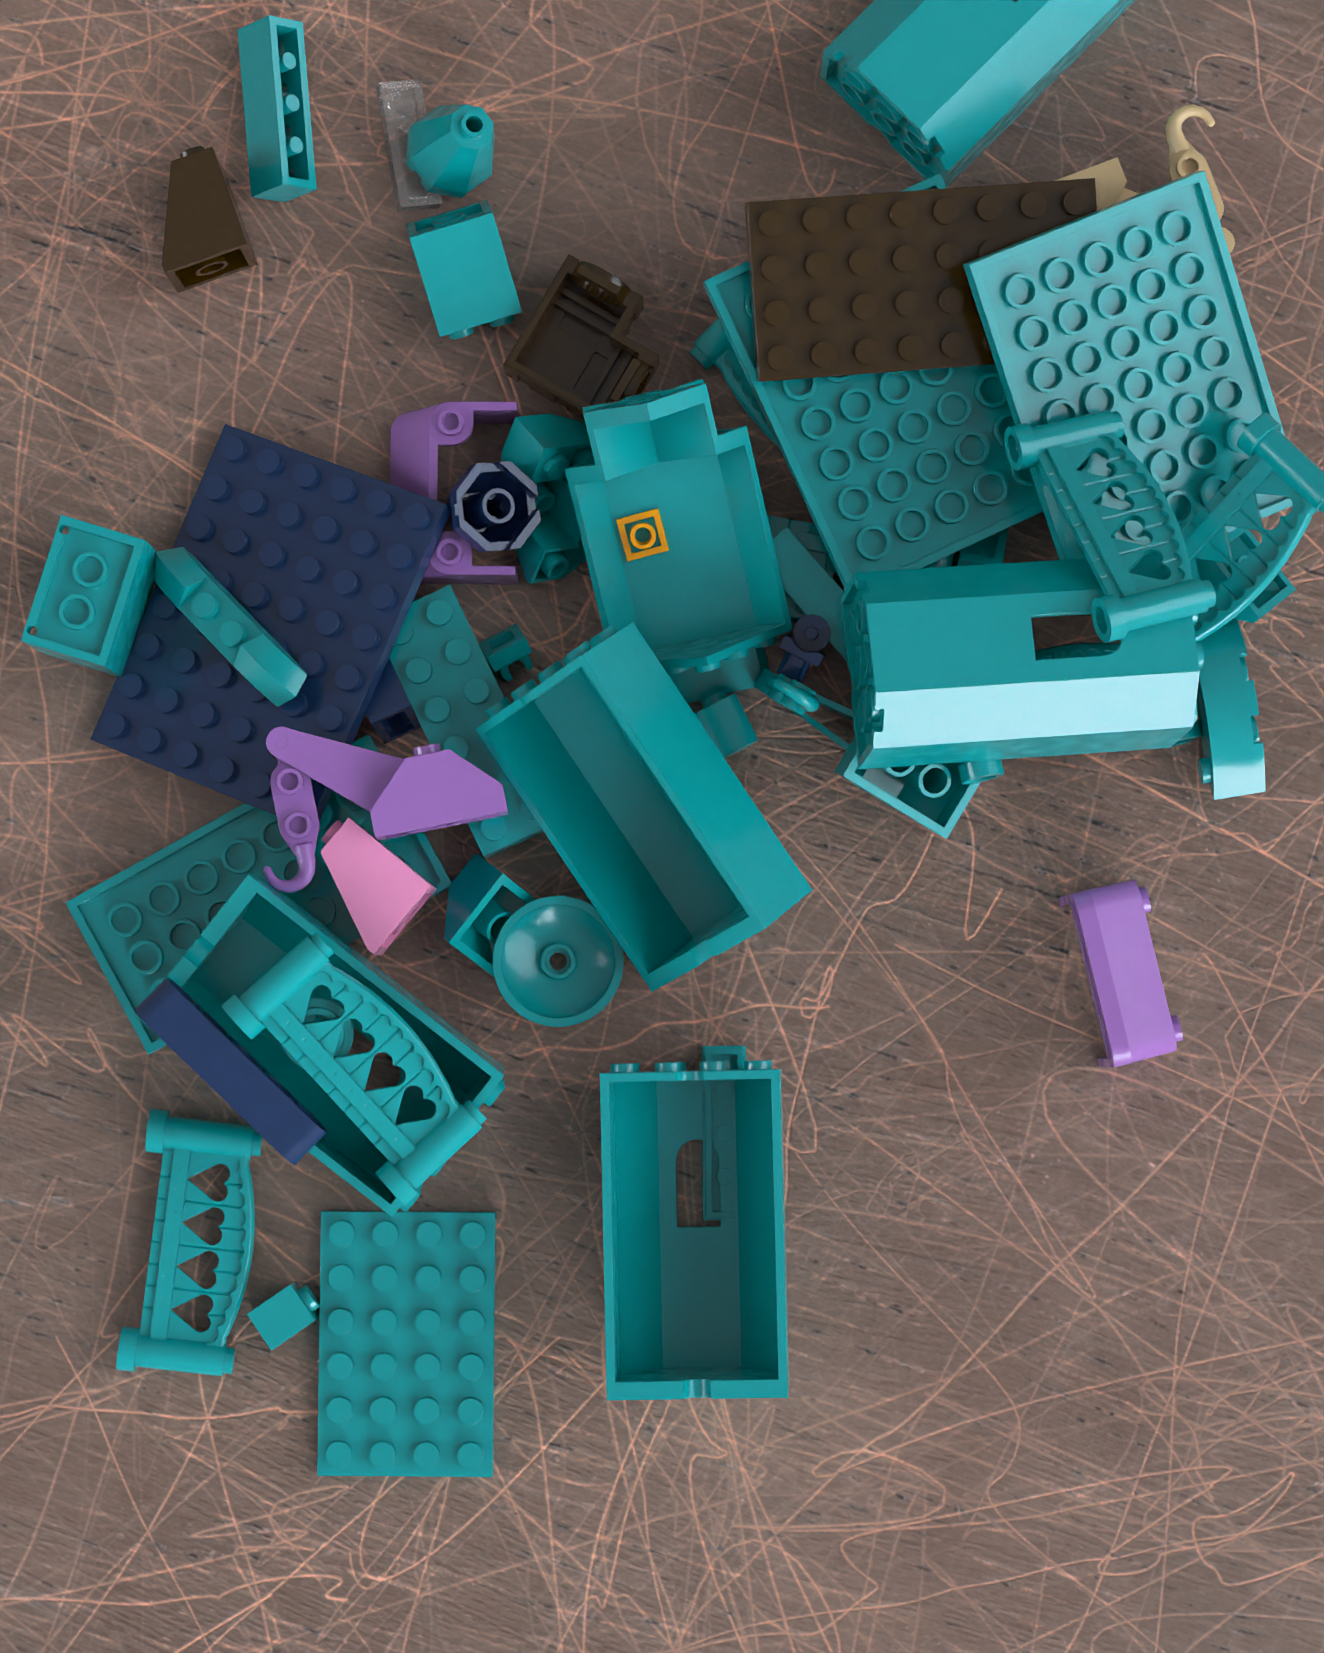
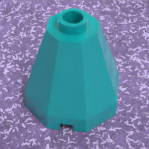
(452, 149)

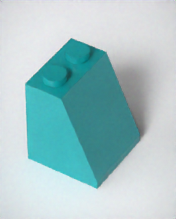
(464, 269)

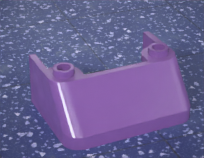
(415, 469)
(1123, 973)

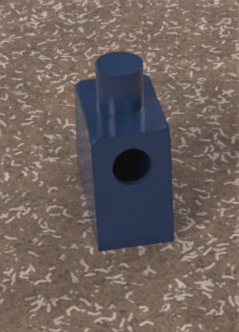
(390, 707)

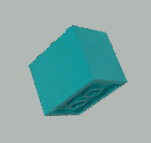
(91, 596)

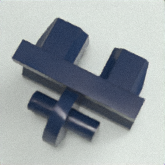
(809, 636)

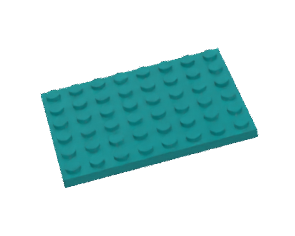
(1136, 320)
(888, 460)

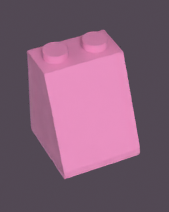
(374, 884)

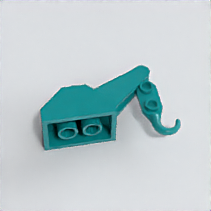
(922, 792)

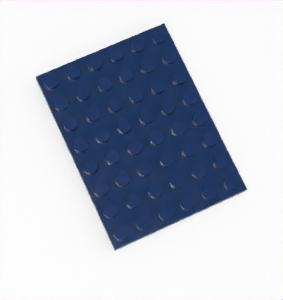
(321, 567)

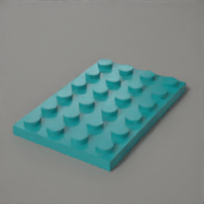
(406, 1344)

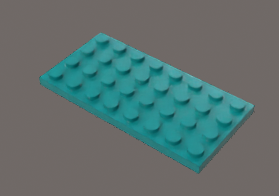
(161, 905)

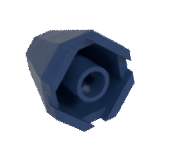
(494, 507)

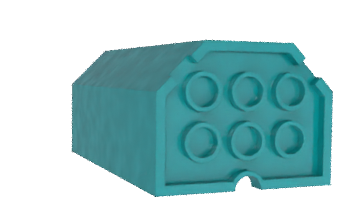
(956, 71)
(954, 675)
(642, 806)
(244, 943)
(697, 1303)

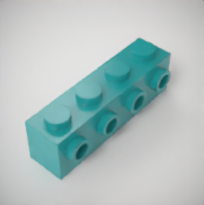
(276, 109)

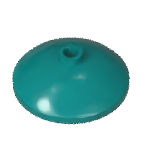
(550, 994)

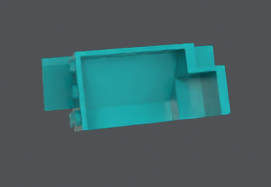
(719, 586)

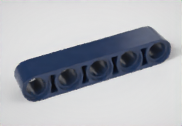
(230, 1070)

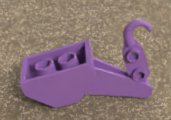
(401, 794)

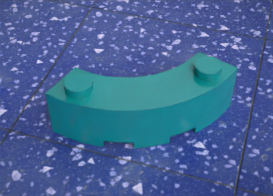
(1226, 712)

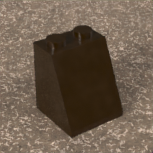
(202, 223)

